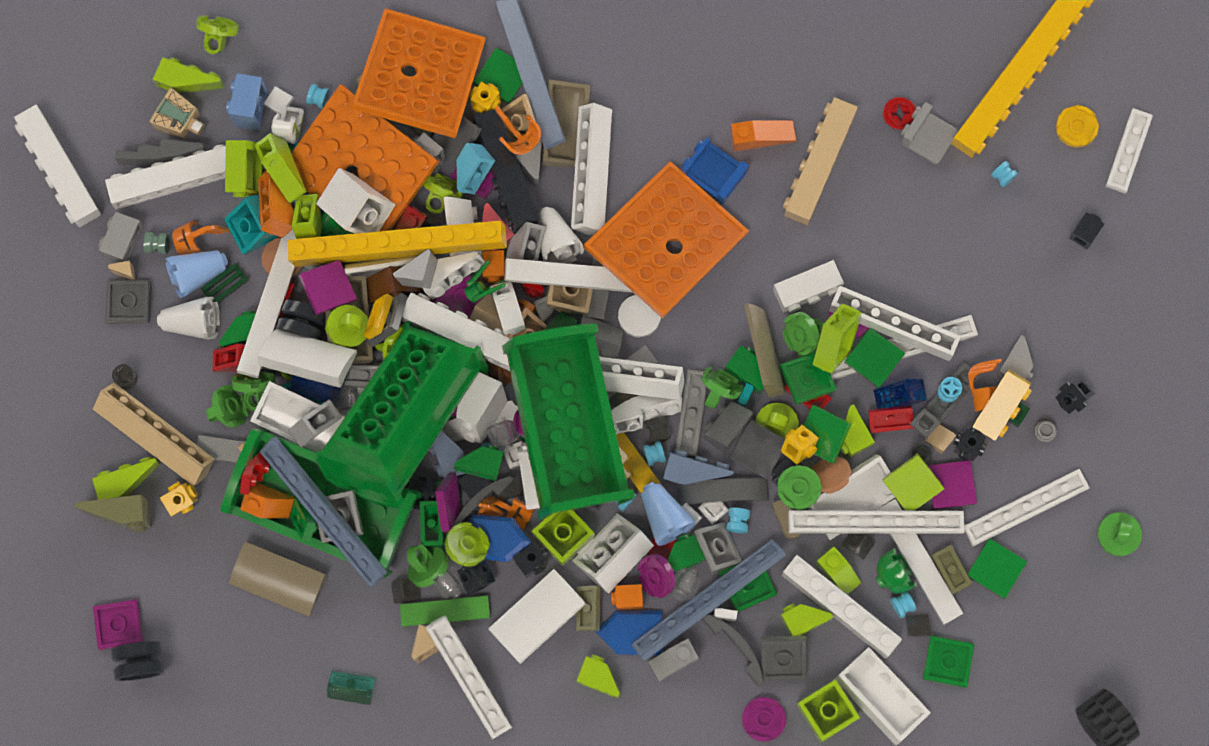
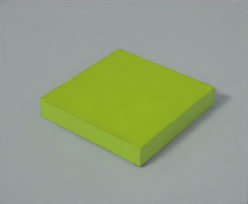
(913, 483)

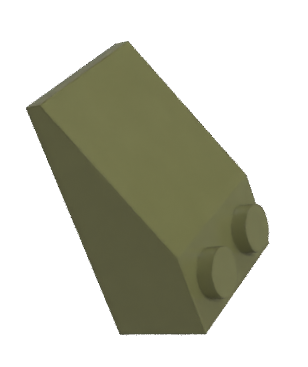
(126, 511)

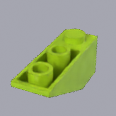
(184, 79)
(281, 166)
(125, 480)

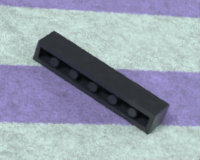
(506, 172)

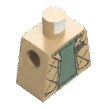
(176, 116)

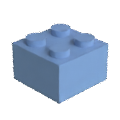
(247, 101)

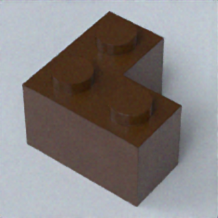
(385, 283)

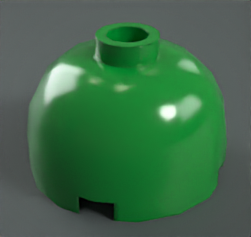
(894, 573)

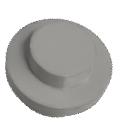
(1045, 431)

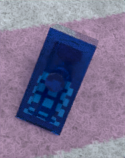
(901, 393)

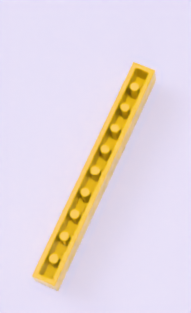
(1018, 75)
(397, 243)

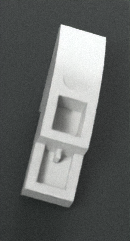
(508, 309)
(632, 413)

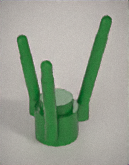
(478, 290)

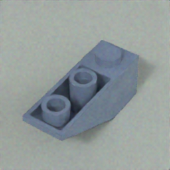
(447, 453)
(689, 470)

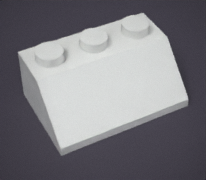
(460, 212)
(619, 552)

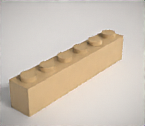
(820, 161)
(153, 434)

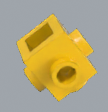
(482, 104)
(799, 444)
(180, 498)

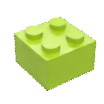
(563, 535)
(827, 711)

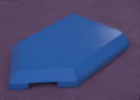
(503, 536)
(627, 627)

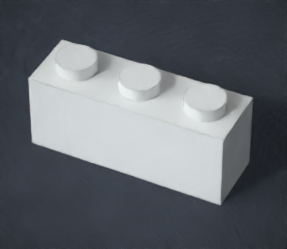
(808, 287)

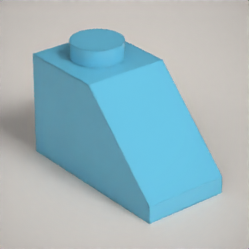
(472, 167)

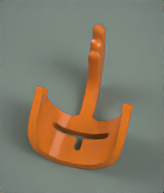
(532, 135)
(178, 235)
(981, 395)
(489, 501)

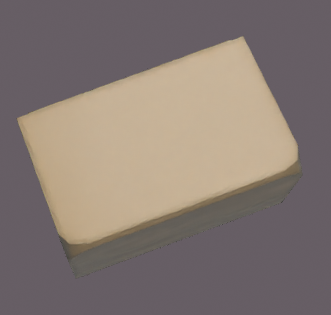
(123, 269)
(940, 438)

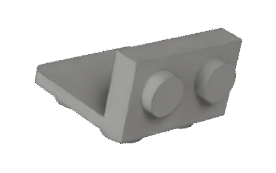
(928, 135)

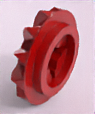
(891, 107)

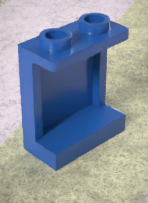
(714, 170)

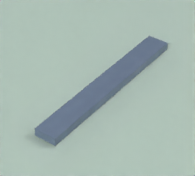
(530, 72)
(323, 512)
(708, 600)

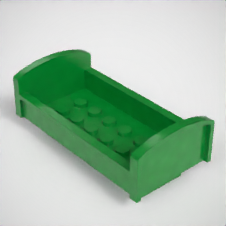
(399, 415)
(566, 419)
(380, 524)

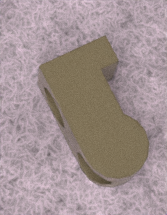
(781, 513)

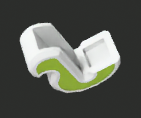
(289, 124)

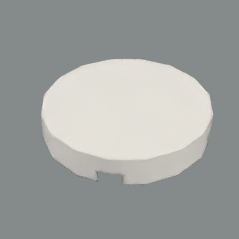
(637, 317)

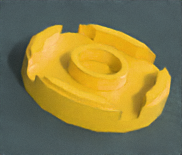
(1077, 126)

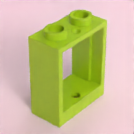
(242, 168)
(837, 338)

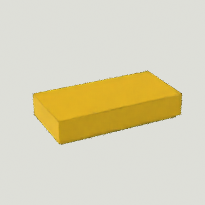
(378, 316)

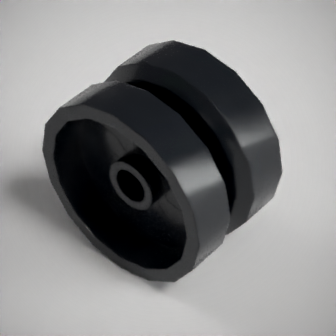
(301, 320)
(137, 661)

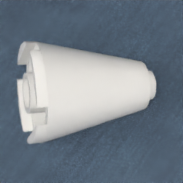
(559, 240)
(192, 318)

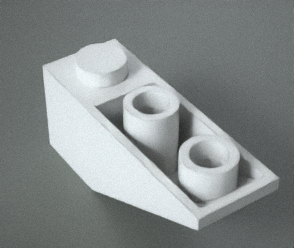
(451, 272)

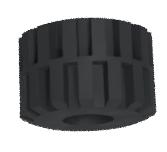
(1107, 720)

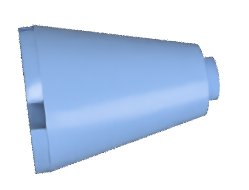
(194, 270)
(665, 514)

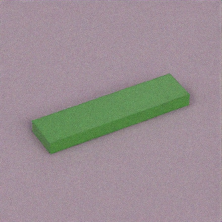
(453, 609)

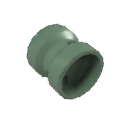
(156, 242)

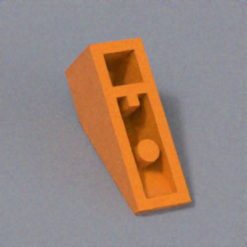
(761, 134)
(275, 210)

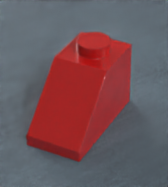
(227, 358)

